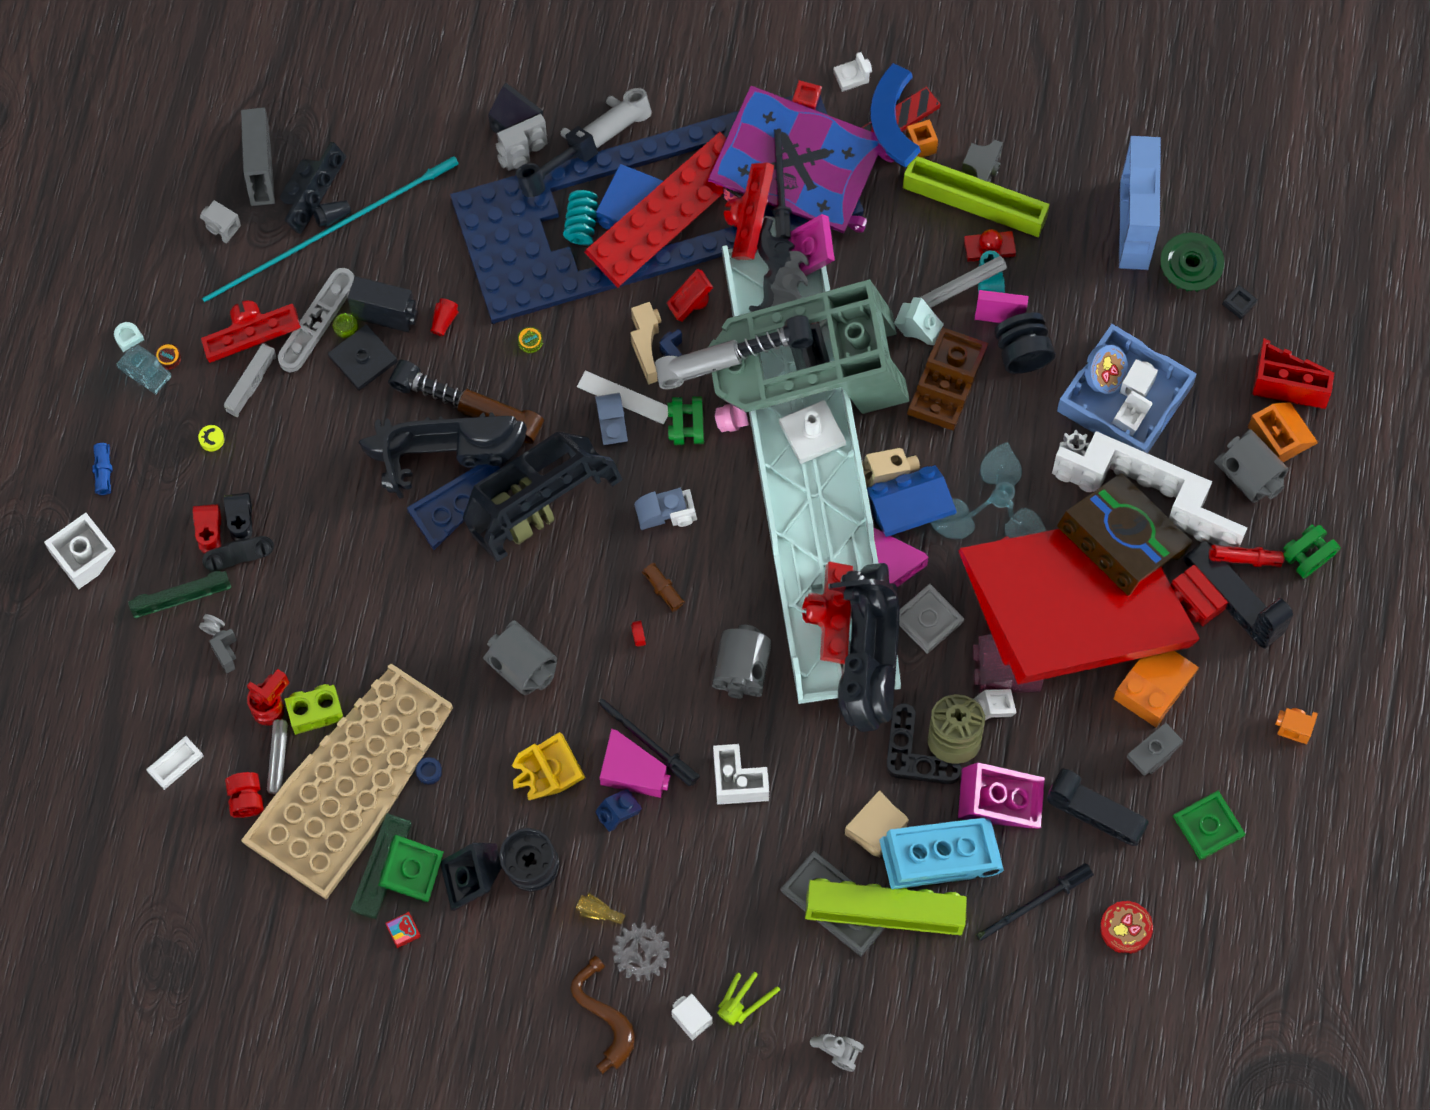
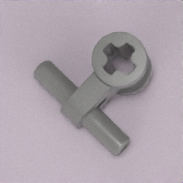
(843, 1049)

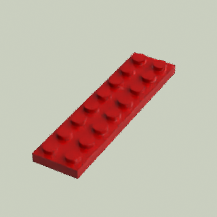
(659, 216)

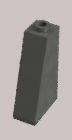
(257, 156)

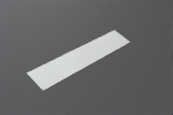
(630, 399)

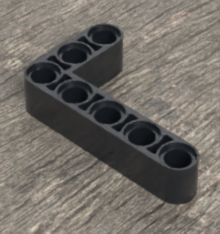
(1260, 622)

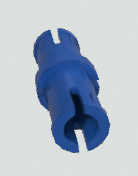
(102, 468)

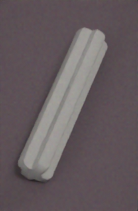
(277, 756)

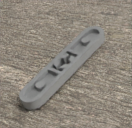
(304, 339)

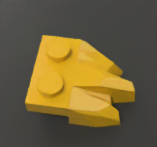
(547, 768)

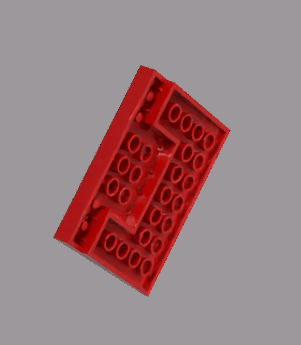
(1063, 614)

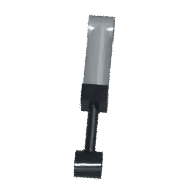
(585, 141)

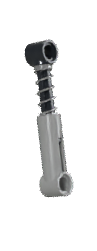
(675, 370)

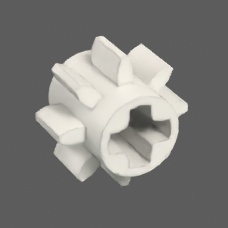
(1075, 439)

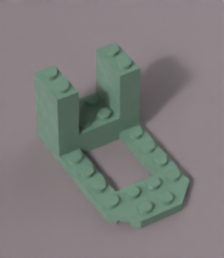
(861, 364)

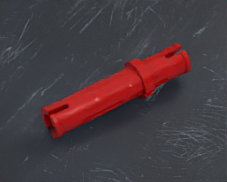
(1245, 555)

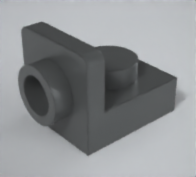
(222, 650)

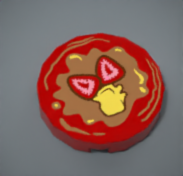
(1126, 927)

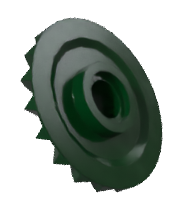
(1193, 249)

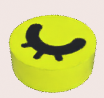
(211, 438)

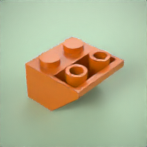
(1282, 430)

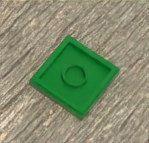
(1209, 825)
(411, 868)

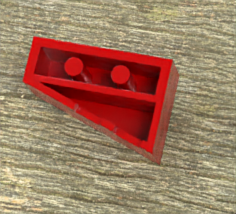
(1290, 378)

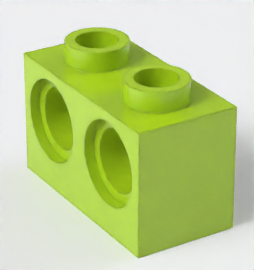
(315, 716)

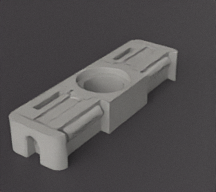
(249, 380)

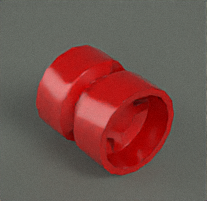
(263, 713)
(244, 794)

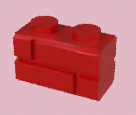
(1198, 596)

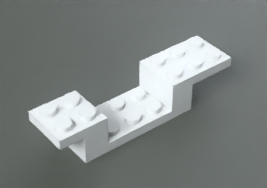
(1188, 488)

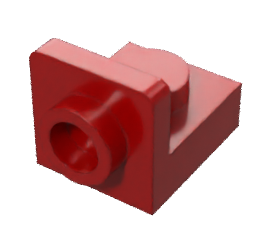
(271, 690)

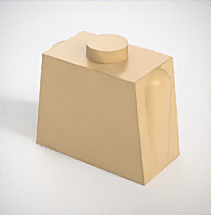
(874, 822)

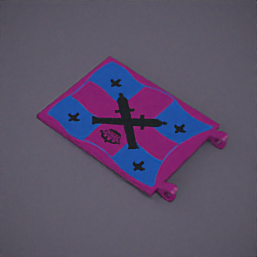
(822, 158)

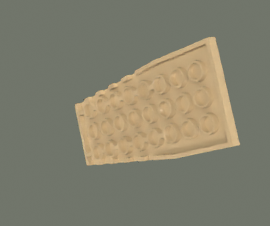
(349, 782)

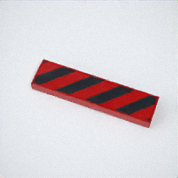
(913, 109)

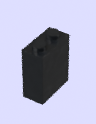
(382, 304)

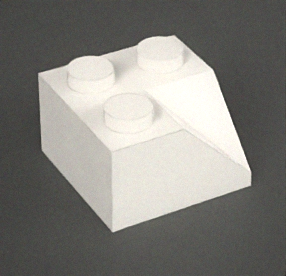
(81, 550)

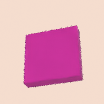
(814, 242)
(999, 306)

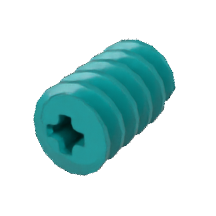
(581, 217)

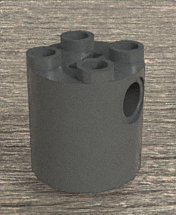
(1253, 467)
(521, 659)
(742, 661)

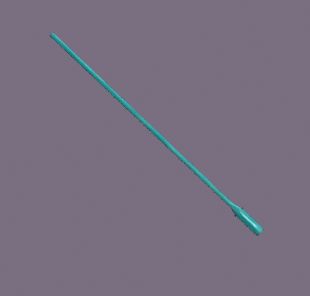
(430, 174)

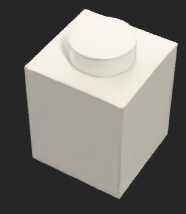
(1139, 378)
(691, 1016)

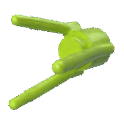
(731, 1009)

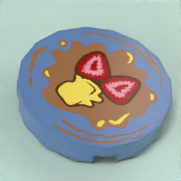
(1106, 369)

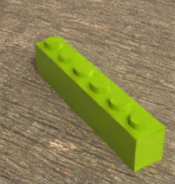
(976, 196)
(885, 907)

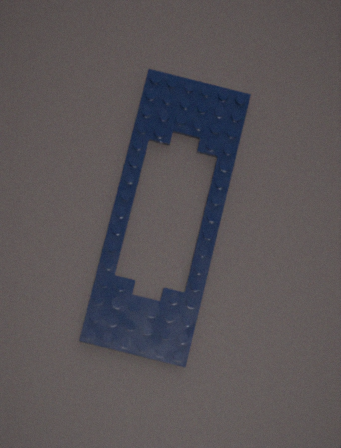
(511, 248)

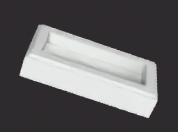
(175, 762)

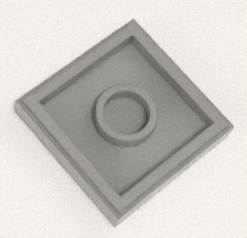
(929, 618)

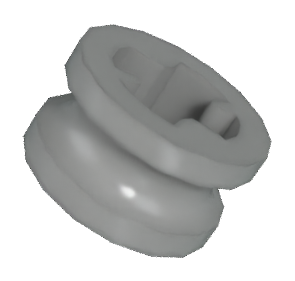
(211, 624)

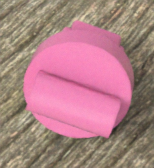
(730, 418)

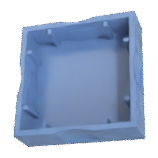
(1139, 202)
(1097, 410)

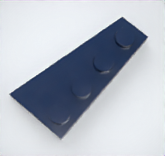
(443, 509)

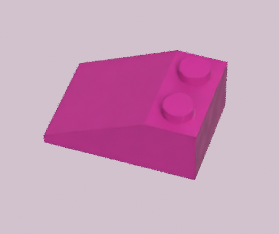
(1001, 796)

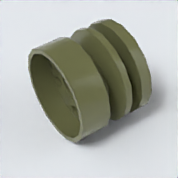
(523, 530)
(956, 729)

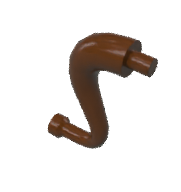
(623, 1030)

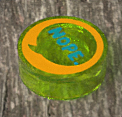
(530, 339)

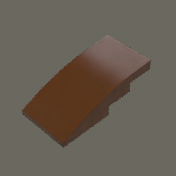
(947, 378)

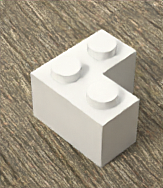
(738, 784)

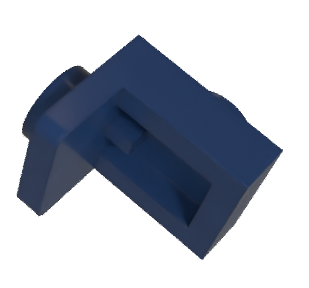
(669, 343)
(617, 809)

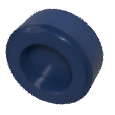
(428, 770)

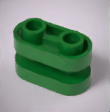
(677, 431)
(1311, 537)

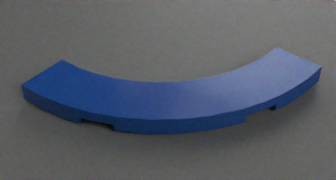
(884, 116)

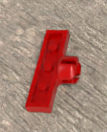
(749, 210)
(250, 329)
(831, 614)

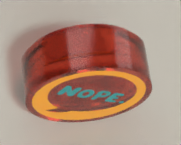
(168, 355)

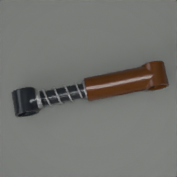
(407, 378)

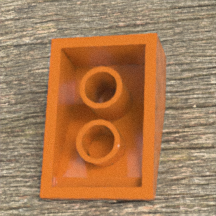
(1155, 685)

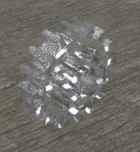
(631, 953)

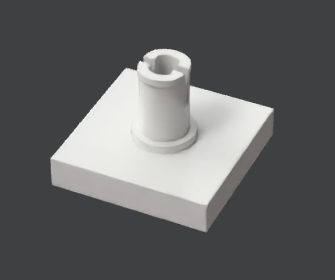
(812, 431)

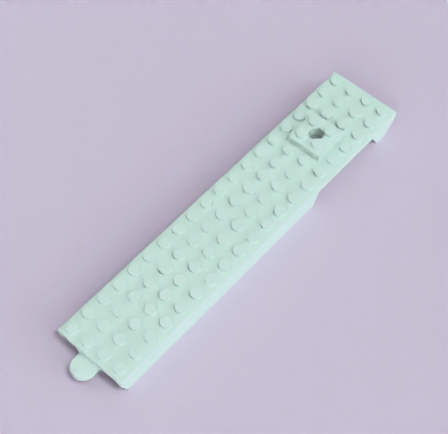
(812, 508)

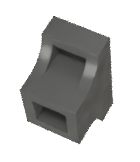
(983, 160)
(1155, 750)

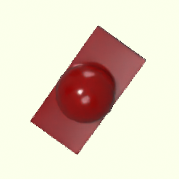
(989, 241)
(690, 296)

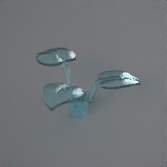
(1005, 471)

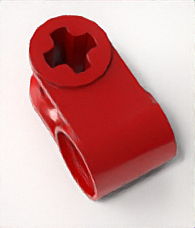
(207, 525)

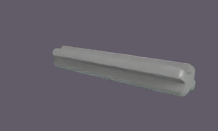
(965, 281)

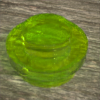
(345, 325)

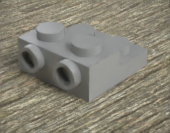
(519, 140)

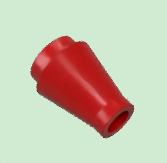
(444, 314)

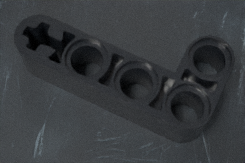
(1095, 809)

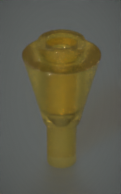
(594, 908)

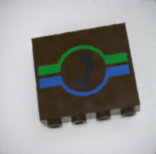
(1123, 532)

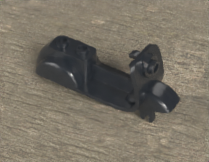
(476, 440)
(870, 668)

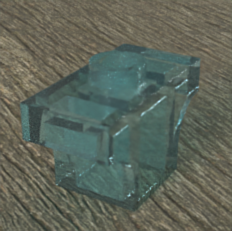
(144, 368)

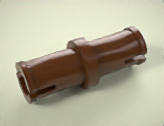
(663, 587)

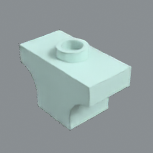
(919, 321)

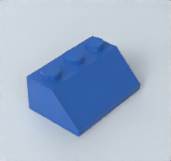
(910, 500)

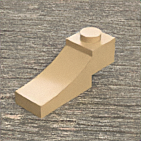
(646, 324)

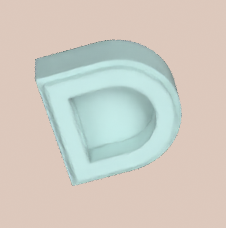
(127, 335)

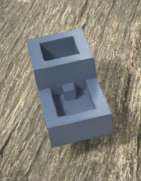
(611, 418)
(656, 508)

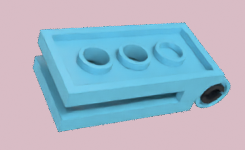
(940, 853)

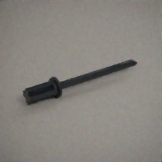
(781, 213)
(673, 762)
(1066, 883)

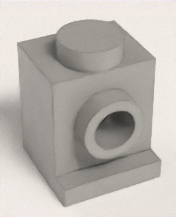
(220, 220)

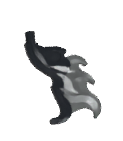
(784, 271)

